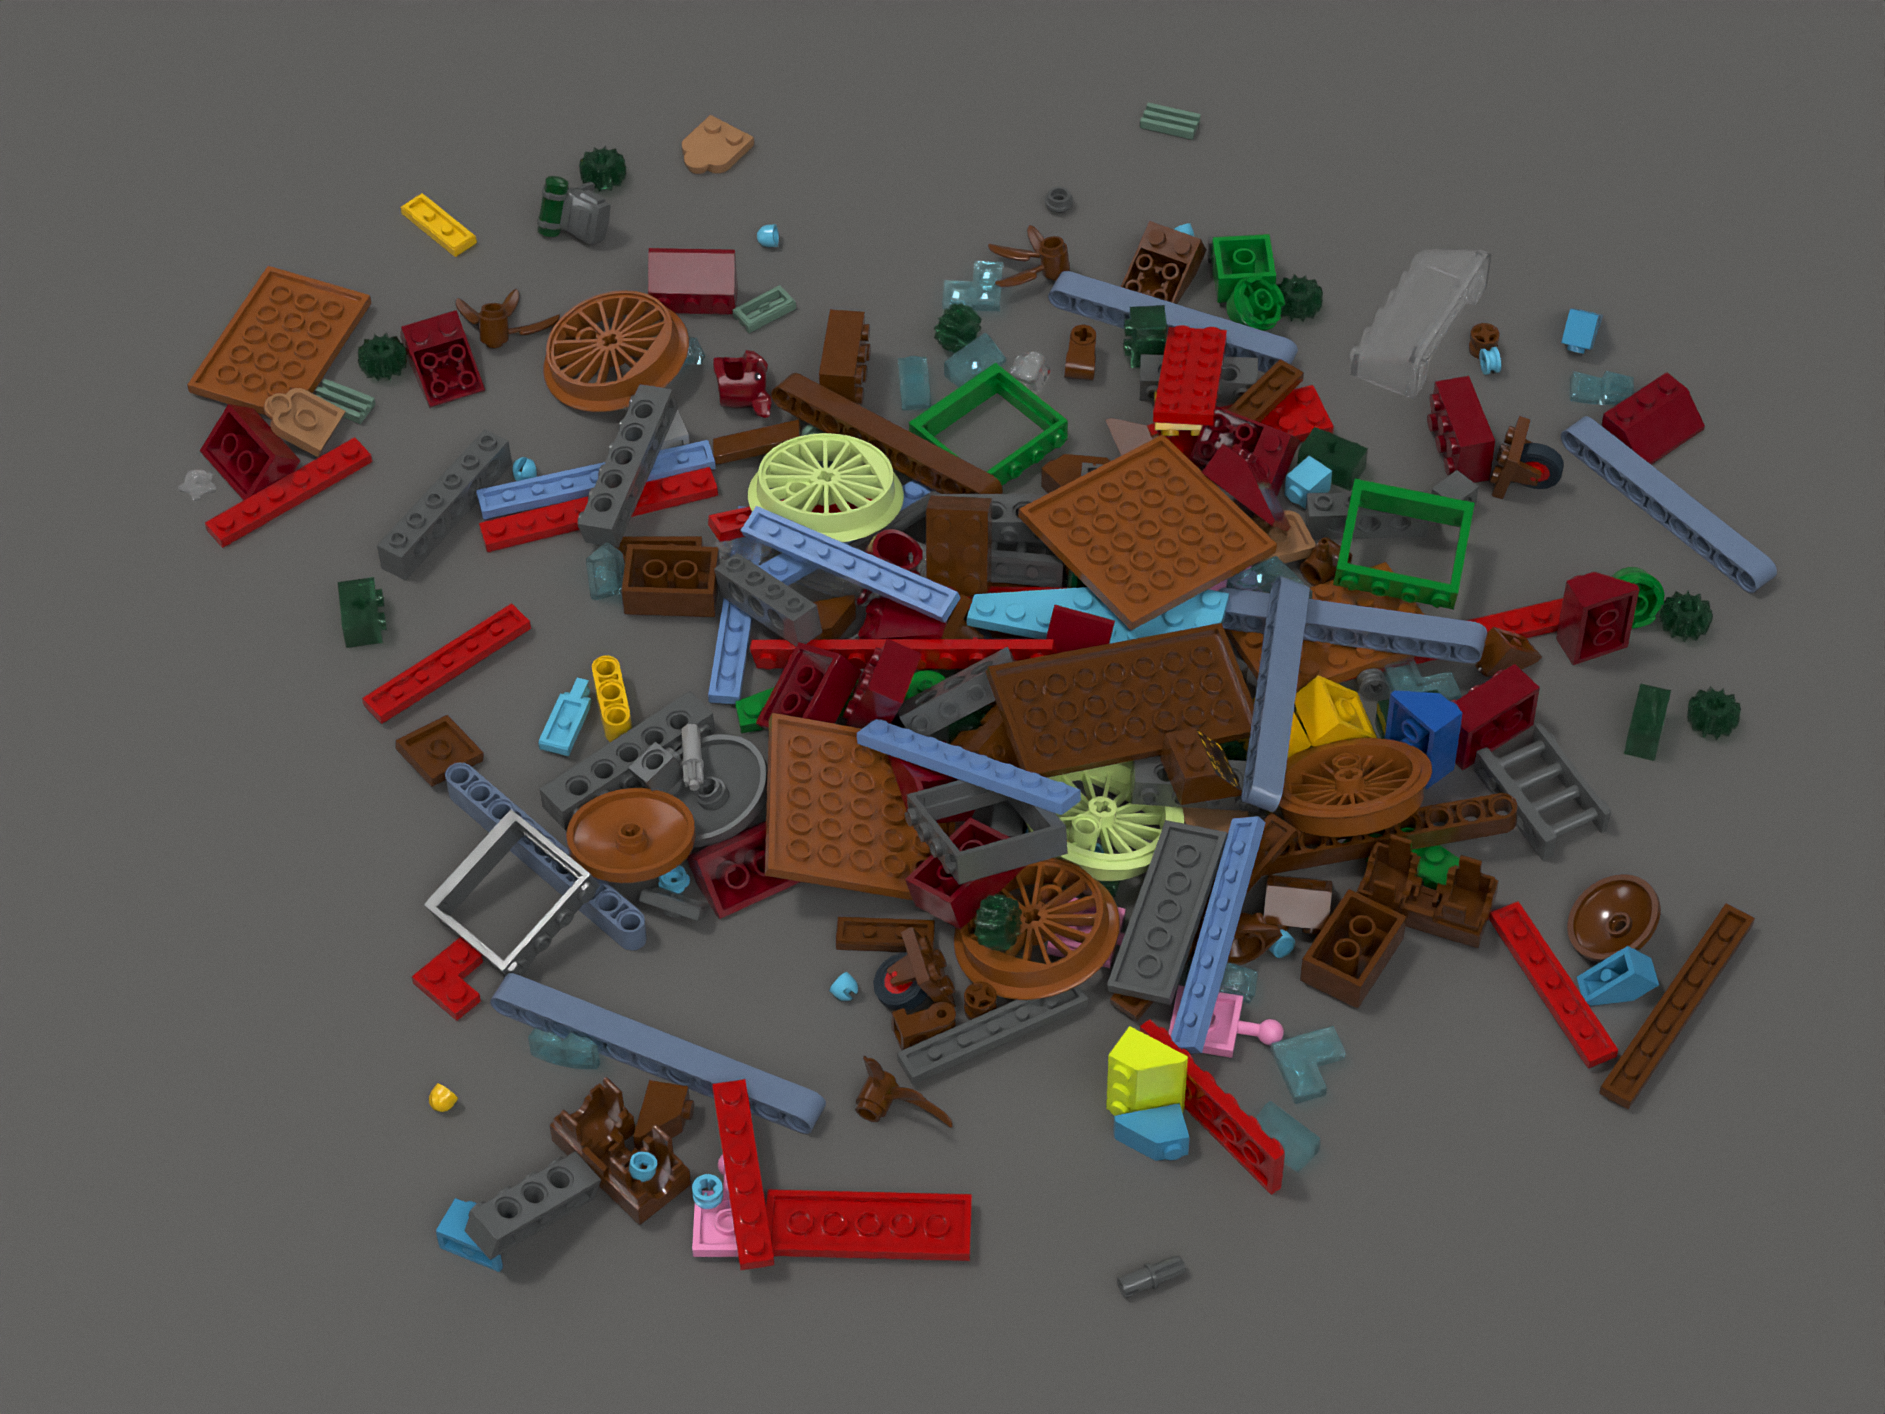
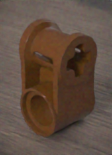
(1081, 353)

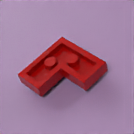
(444, 977)

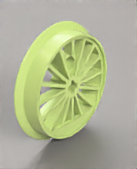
(802, 483)
(1112, 824)

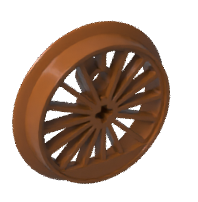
(612, 348)
(1351, 795)
(1040, 922)

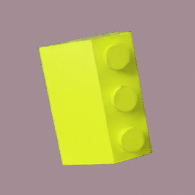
(1144, 1074)

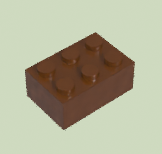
(845, 354)
(959, 543)
(670, 580)
(1353, 948)

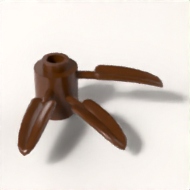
(1051, 251)
(494, 320)
(882, 1089)

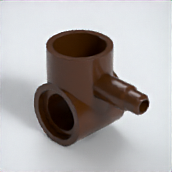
(1322, 562)

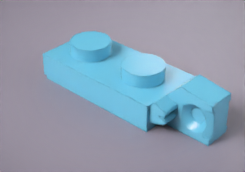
(566, 719)

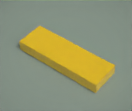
(438, 225)

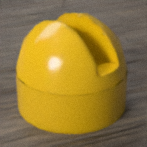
(442, 1098)

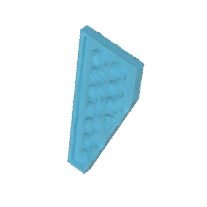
(1031, 611)

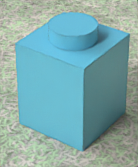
(1306, 478)

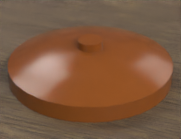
(631, 835)

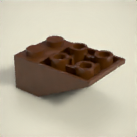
(1164, 263)

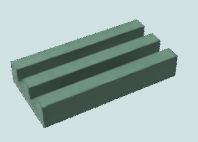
(1170, 121)
(767, 311)
(347, 398)

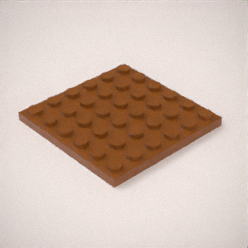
(1147, 531)
(836, 811)

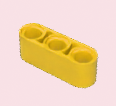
(611, 697)

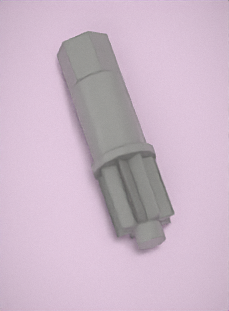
(692, 757)

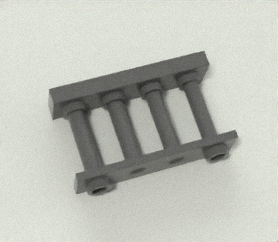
(1026, 567)
(1529, 822)

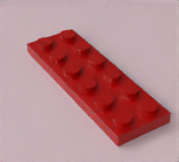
(1190, 376)
(1294, 415)
(1226, 1120)
(870, 1224)

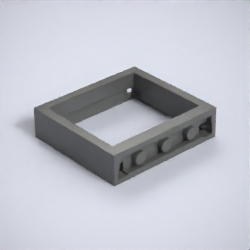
(953, 798)
(478, 866)

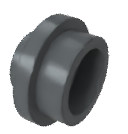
(1058, 199)

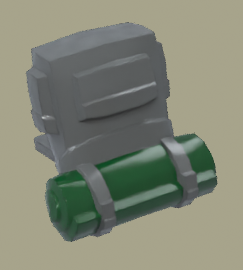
(573, 211)

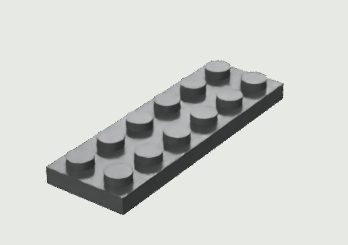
(1167, 912)

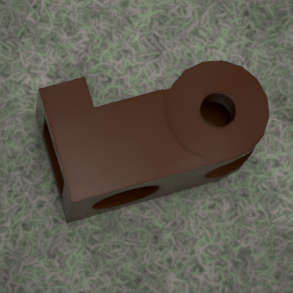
(923, 1024)

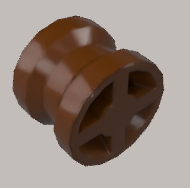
(1483, 336)
(975, 995)

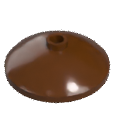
(1613, 915)

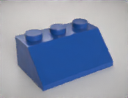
(1428, 724)

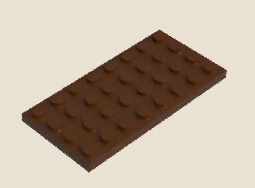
(1121, 699)

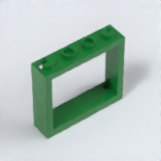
(977, 391)
(1413, 505)

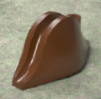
(1252, 938)

